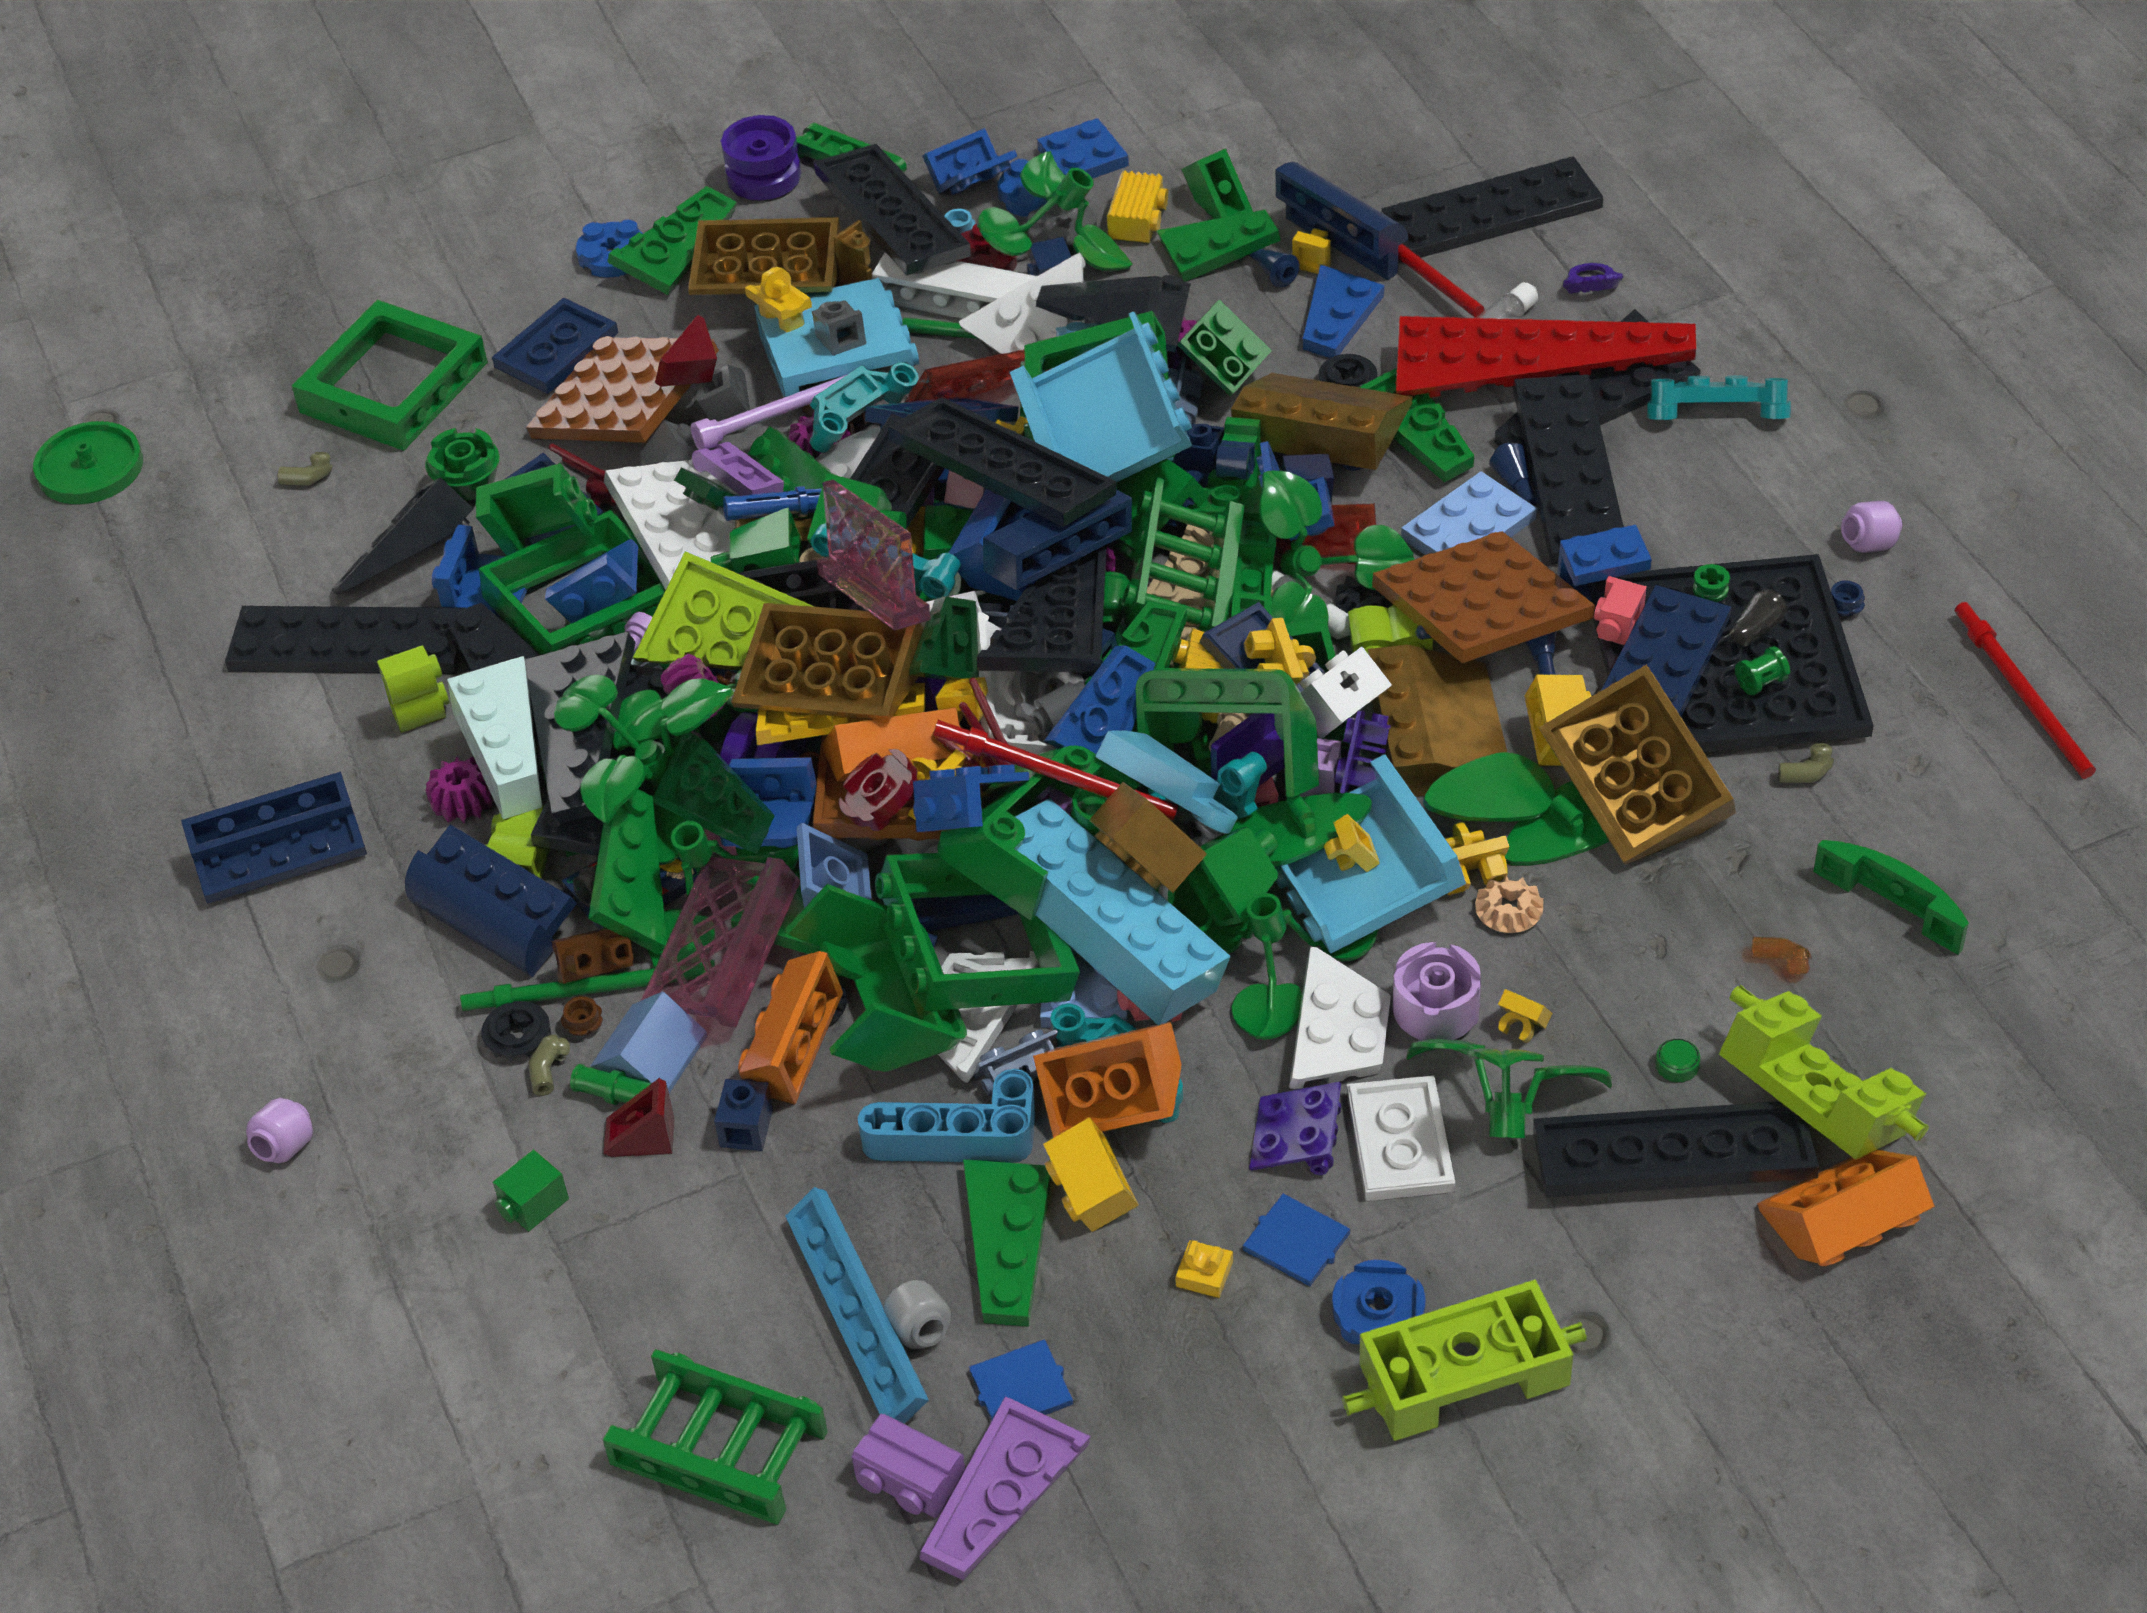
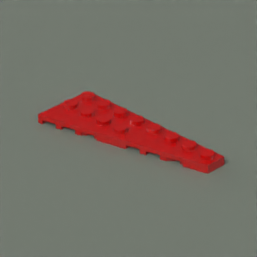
(1474, 352)

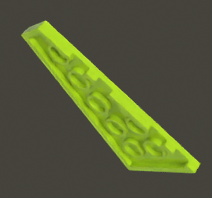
(707, 615)

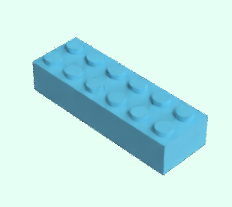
(1118, 918)

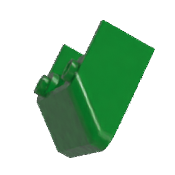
(1174, 698)
(990, 851)
(863, 948)

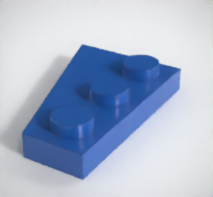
(1338, 310)
(1104, 703)

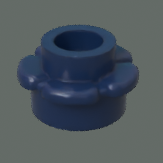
(1848, 598)

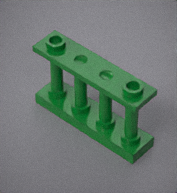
(1219, 557)
(715, 1478)

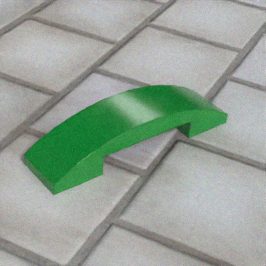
(1253, 568)
(1898, 882)

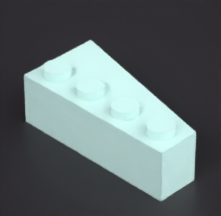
(498, 727)

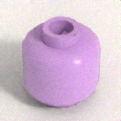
(1871, 526)
(279, 1130)

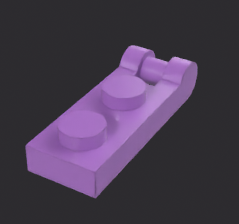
(736, 470)

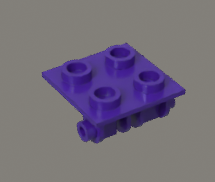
(1355, 733)
(1297, 1128)

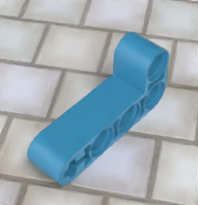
(954, 1129)

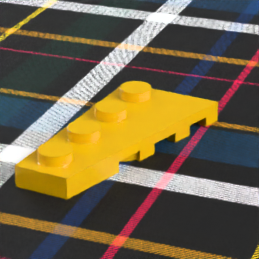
(786, 726)

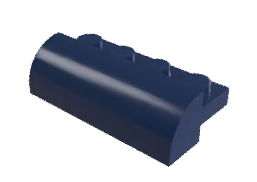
(1350, 223)
(273, 837)
(488, 899)

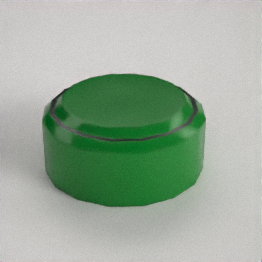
(1677, 1060)

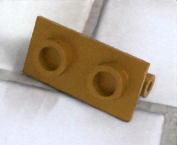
(852, 255)

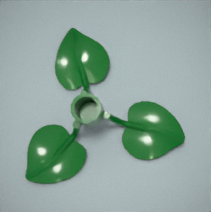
(1046, 180)
(1285, 509)
(643, 714)
(615, 782)
(689, 842)
(1273, 1008)
(1507, 1110)

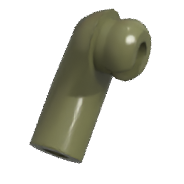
(308, 475)
(1811, 769)
(540, 1063)

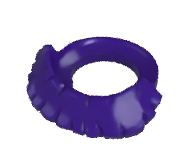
(1576, 284)

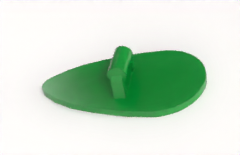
(1492, 790)
(1305, 822)
(1558, 834)

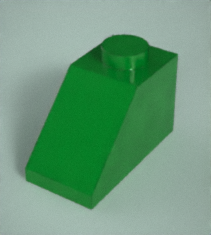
(1217, 186)

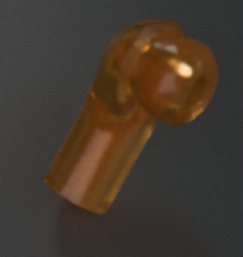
(1782, 948)

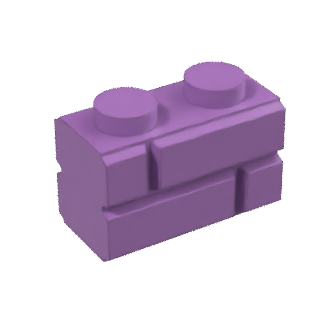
(907, 1466)

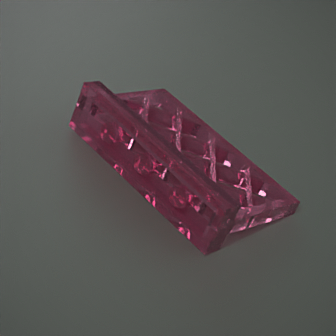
(871, 564)
(746, 943)

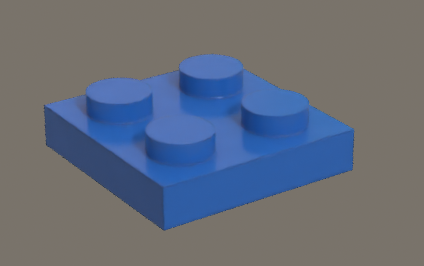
(1085, 147)

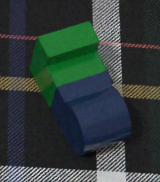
(1238, 448)

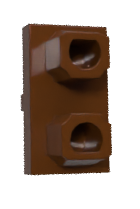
(591, 954)

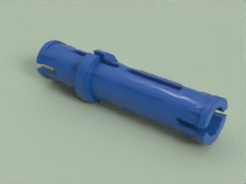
(799, 502)

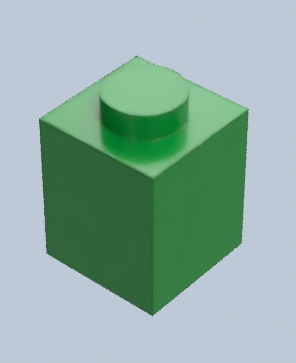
(530, 1191)

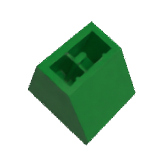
(1224, 347)

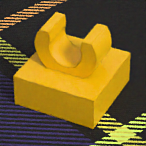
(1312, 250)
(960, 691)
(1351, 846)
(1522, 1010)
(1204, 1268)

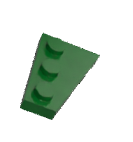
(1216, 242)

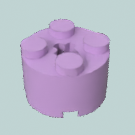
(1436, 992)

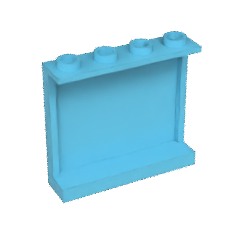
(802, 359)
(1108, 406)
(1412, 868)

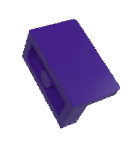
(1251, 735)

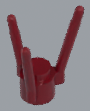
(595, 484)
(983, 760)

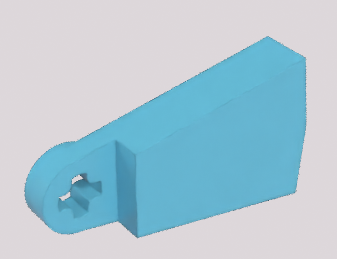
(1166, 774)

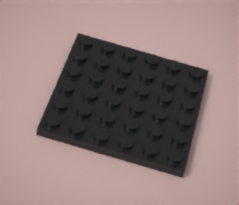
(1823, 689)

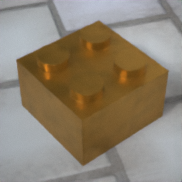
(1146, 839)

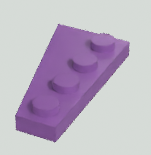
(1003, 1480)

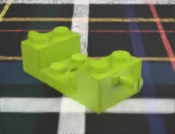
(1774, 1051)
(1417, 1371)

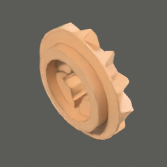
(1506, 917)

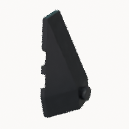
(1116, 298)
(419, 524)

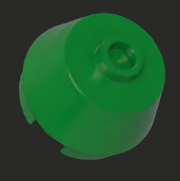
(463, 461)

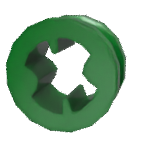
(1715, 574)

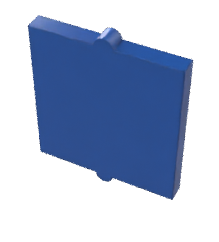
(1296, 1239)
(1024, 1376)

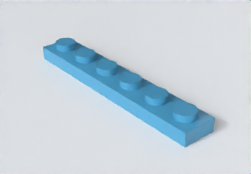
(856, 1307)

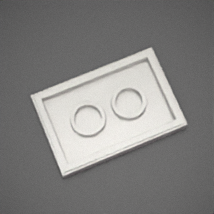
(1400, 1138)

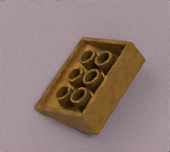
(739, 251)
(1323, 418)
(827, 663)
(1437, 713)
(1638, 767)

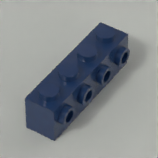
(1038, 546)

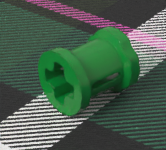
(1762, 670)

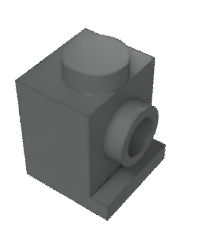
(837, 317)

